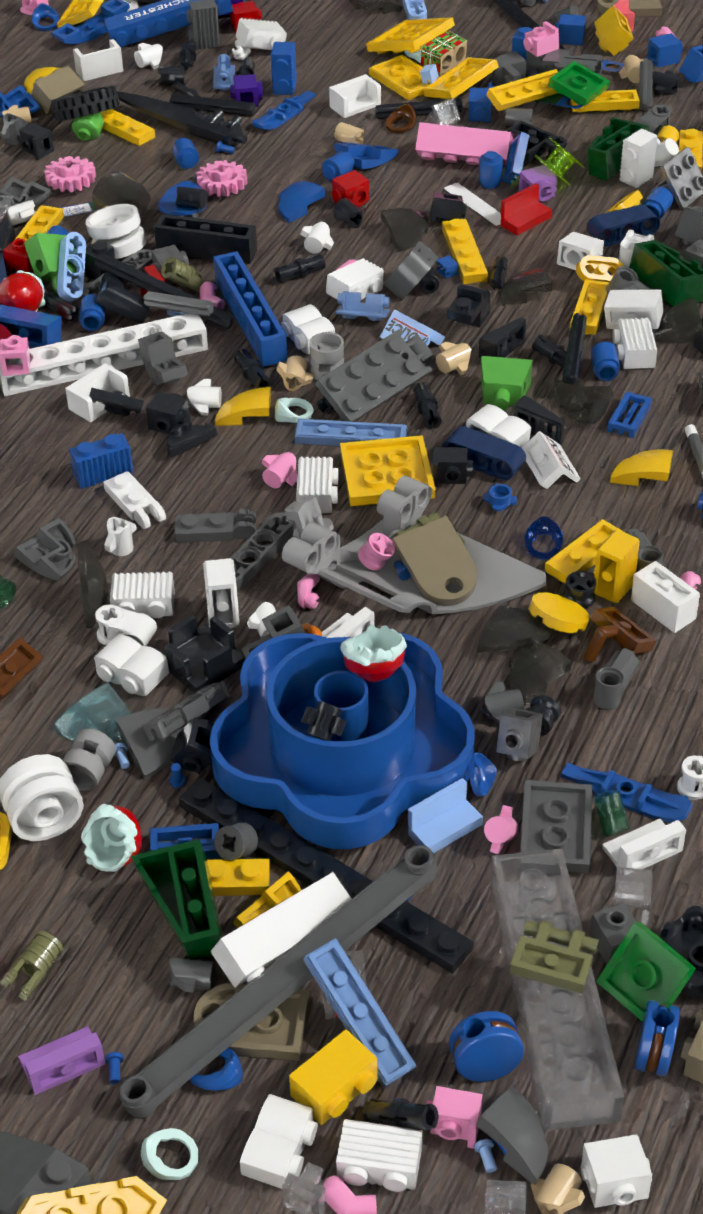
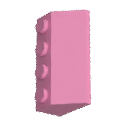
(460, 143)

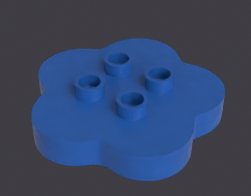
(348, 791)

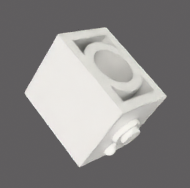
(577, 246)
(616, 1171)

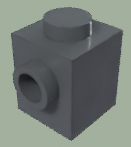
(610, 928)

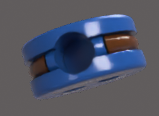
(657, 1038)
(486, 1046)

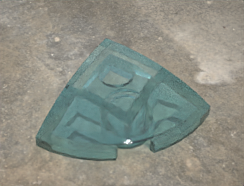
(96, 712)

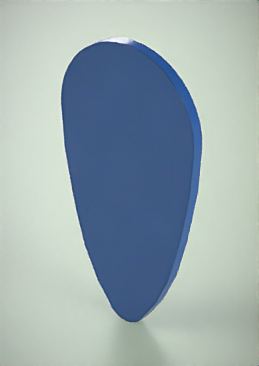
(167, 202)

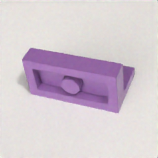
(62, 1060)

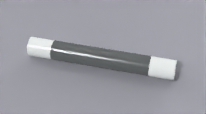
(696, 445)

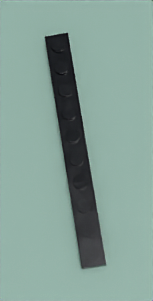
(310, 864)

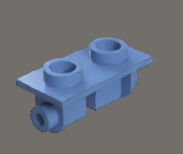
(223, 73)
(353, 307)

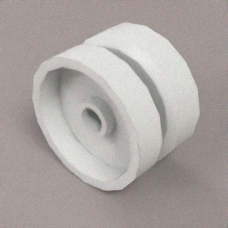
(118, 227)
(40, 797)

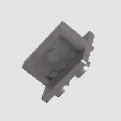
(682, 178)

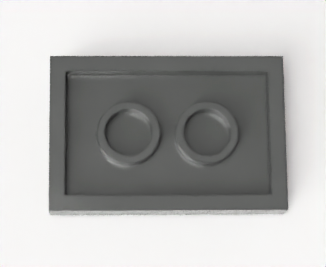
(558, 818)

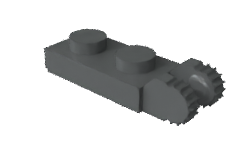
(215, 526)

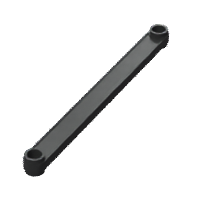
(277, 984)

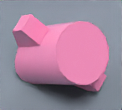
(280, 469)
(501, 829)

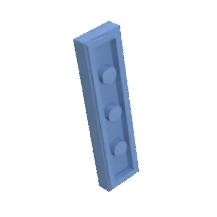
(336, 432)
(359, 1010)

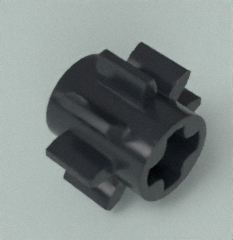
(324, 721)

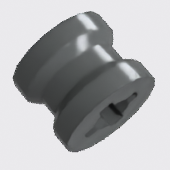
(244, 844)

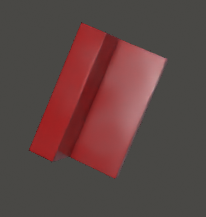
(523, 210)

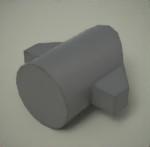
(515, 115)
(11, 128)
(500, 700)
(192, 974)

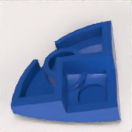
(18, 97)
(367, 155)
(297, 197)

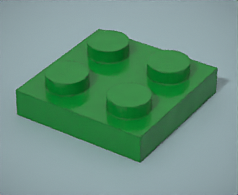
(579, 83)
(645, 971)

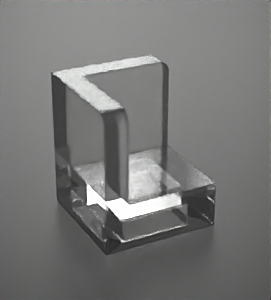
(634, 889)

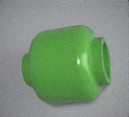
(88, 126)

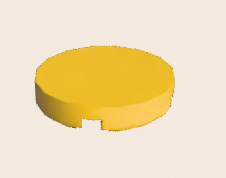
(559, 612)

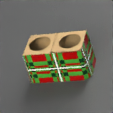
(450, 45)

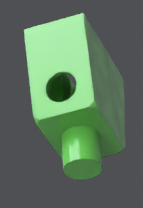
(44, 256)
(504, 380)

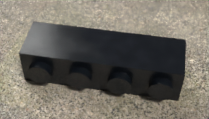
(206, 237)

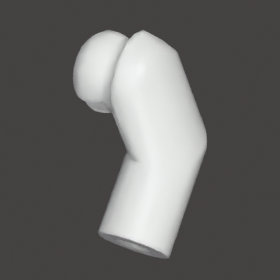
(241, 52)

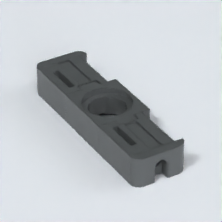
(186, 710)

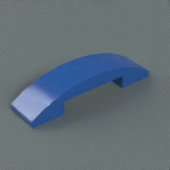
(92, 28)

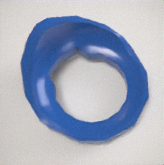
(44, 11)
(481, 774)
(227, 1078)

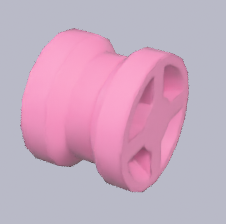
(376, 551)

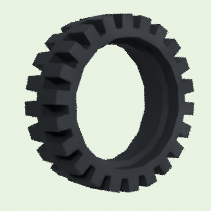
(85, 103)

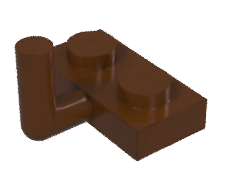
(617, 626)
(16, 664)

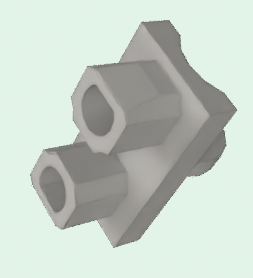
(306, 512)

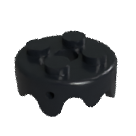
(686, 938)

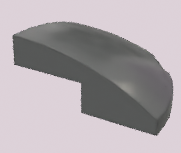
(24, 192)
(49, 550)
(147, 755)
(519, 1130)

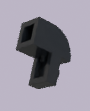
(470, 305)

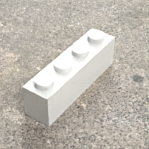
(269, 936)

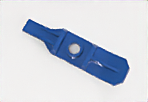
(283, 112)
(641, 798)

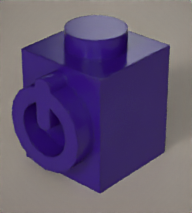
(246, 89)

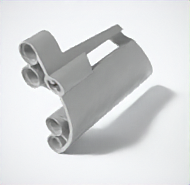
(319, 552)

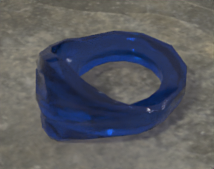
(542, 526)

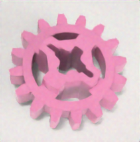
(70, 174)
(222, 178)

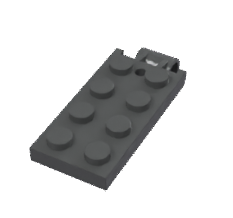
(375, 375)

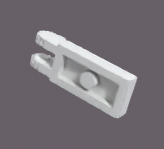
(134, 499)

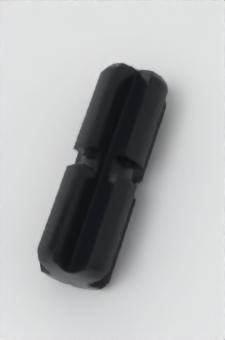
(499, 272)

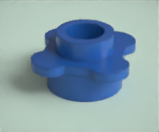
(500, 497)

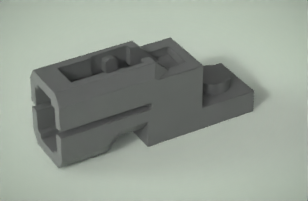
(561, 58)

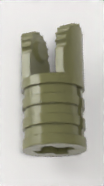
(182, 274)
(34, 962)

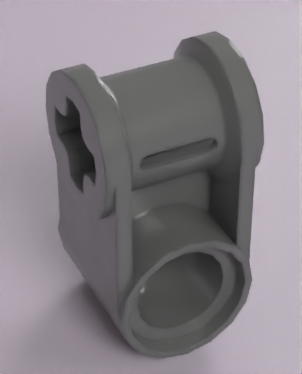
(656, 118)

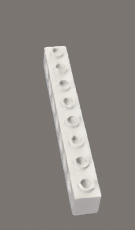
(117, 348)

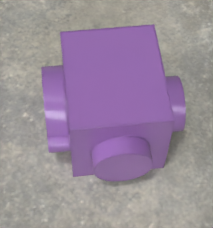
(541, 176)

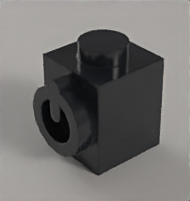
(167, 412)
(193, 746)

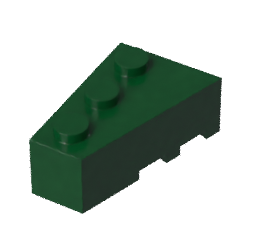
(606, 150)
(665, 271)
(184, 894)

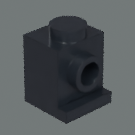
(31, 140)
(447, 207)
(92, 252)
(451, 465)

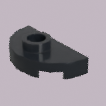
(116, 401)
(187, 436)

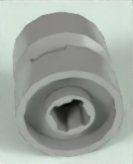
(325, 353)
(89, 758)

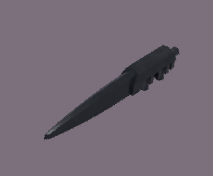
(202, 126)

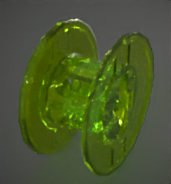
(559, 161)

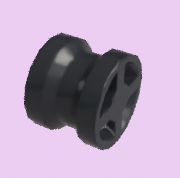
(581, 588)
(550, 710)

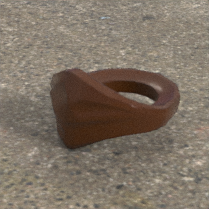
(405, 111)

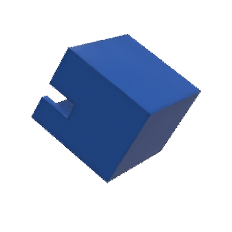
(448, 267)

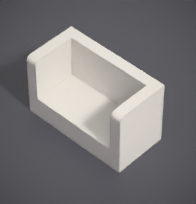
(98, 63)
(355, 96)
(633, 304)
(102, 378)
(665, 596)

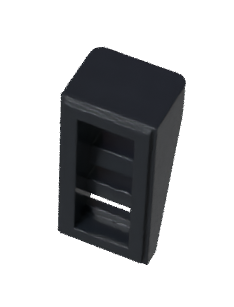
(501, 340)
(531, 412)

